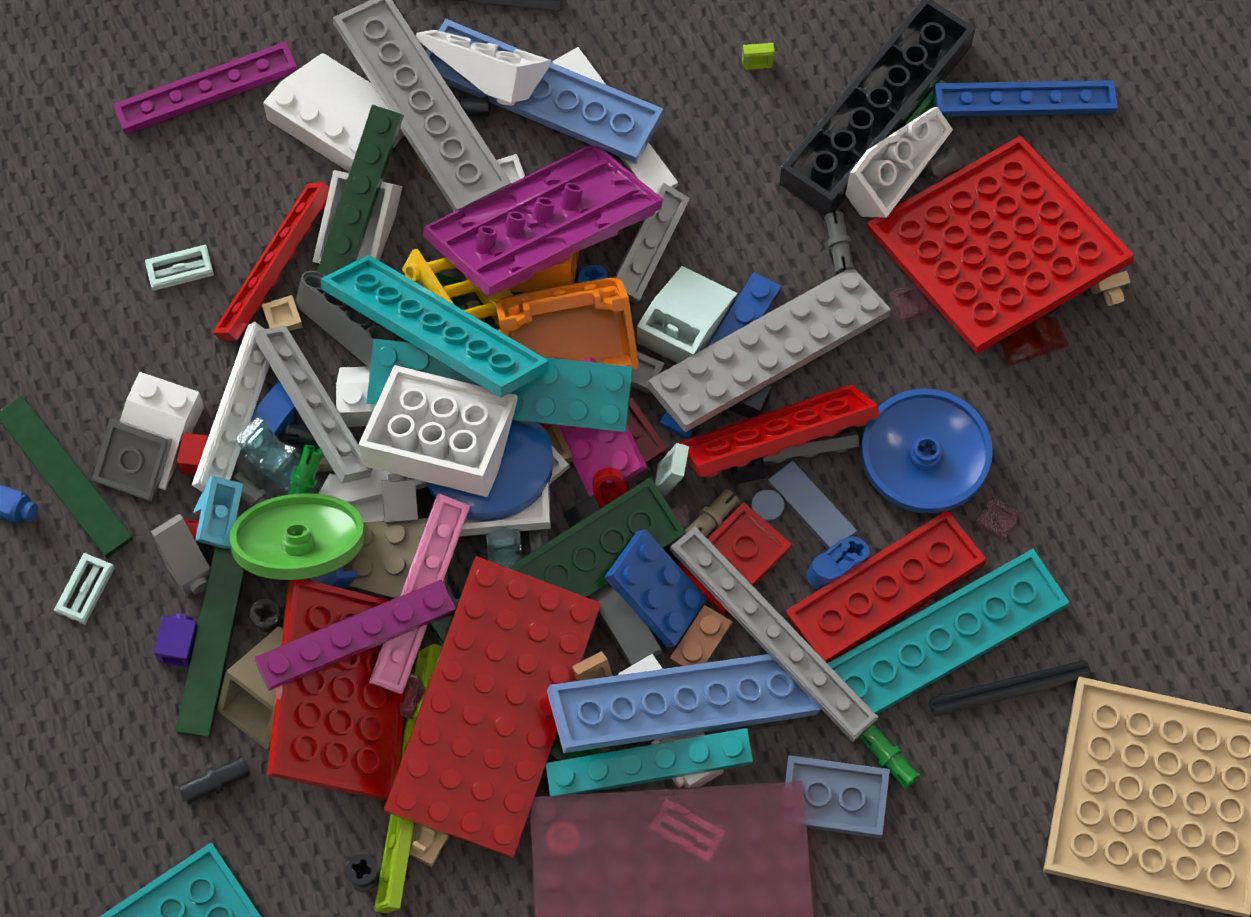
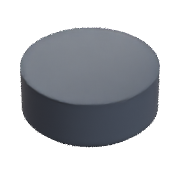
(768, 505)

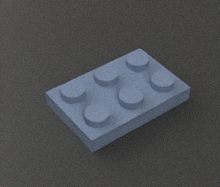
(841, 795)

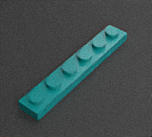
(650, 763)

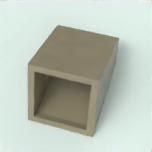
(245, 696)

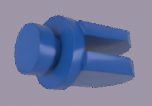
(16, 506)

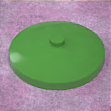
(297, 536)

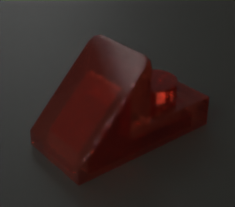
(1034, 340)

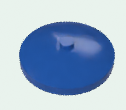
(927, 451)
(520, 479)

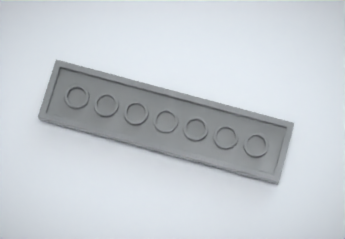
(431, 112)
(768, 349)

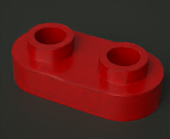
(608, 492)

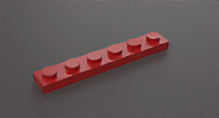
(272, 261)

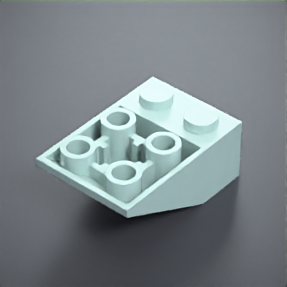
(684, 315)

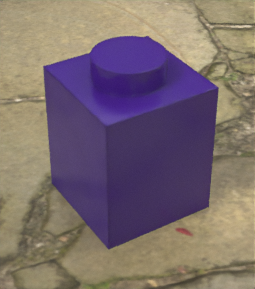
(176, 640)

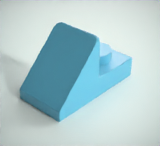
(217, 511)

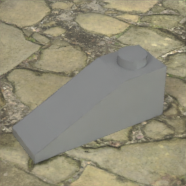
(182, 555)

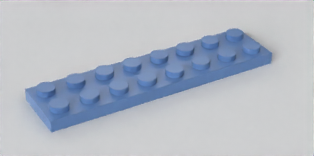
(570, 103)
(675, 702)

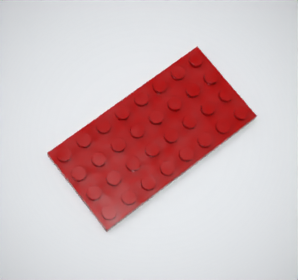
(488, 708)

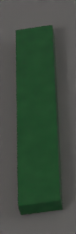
(64, 477)
(211, 645)

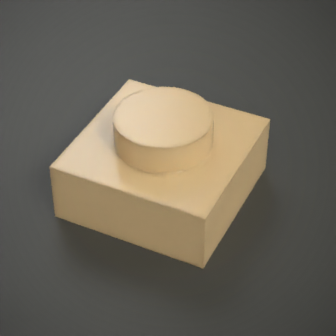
(282, 313)

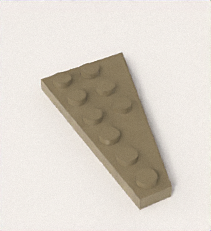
(386, 557)

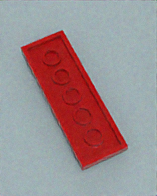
(779, 430)
(885, 587)

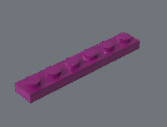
(205, 88)
(354, 635)

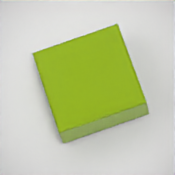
(758, 56)

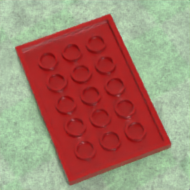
(333, 722)

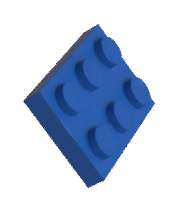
(655, 588)

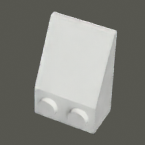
(379, 224)
(163, 410)

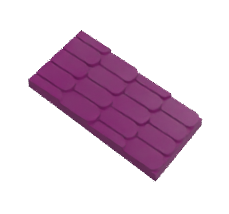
(542, 219)

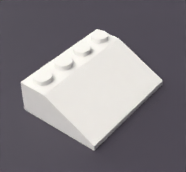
(324, 108)
(438, 431)

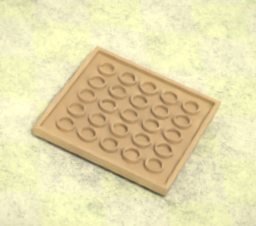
(1155, 798)

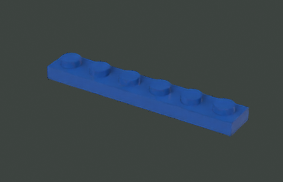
(1025, 98)
(750, 305)

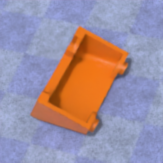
(573, 322)

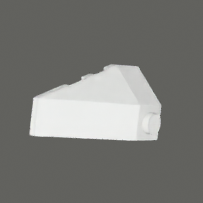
(895, 163)

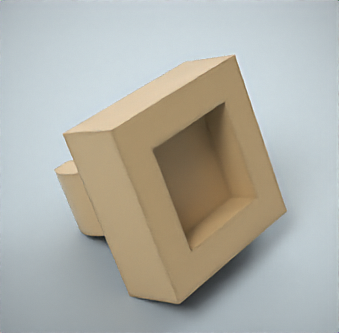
(1111, 288)
(426, 844)

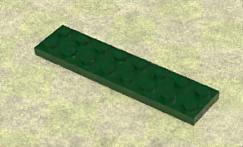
(589, 549)

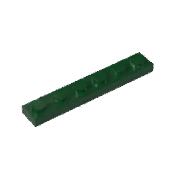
(361, 189)

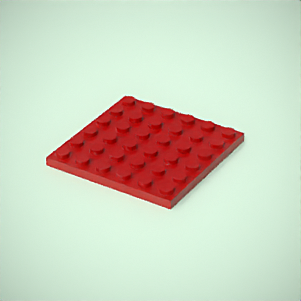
(1000, 244)

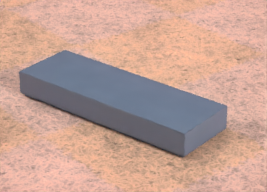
(811, 505)

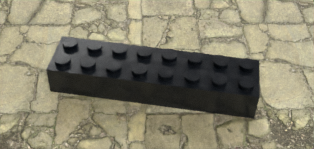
(876, 103)

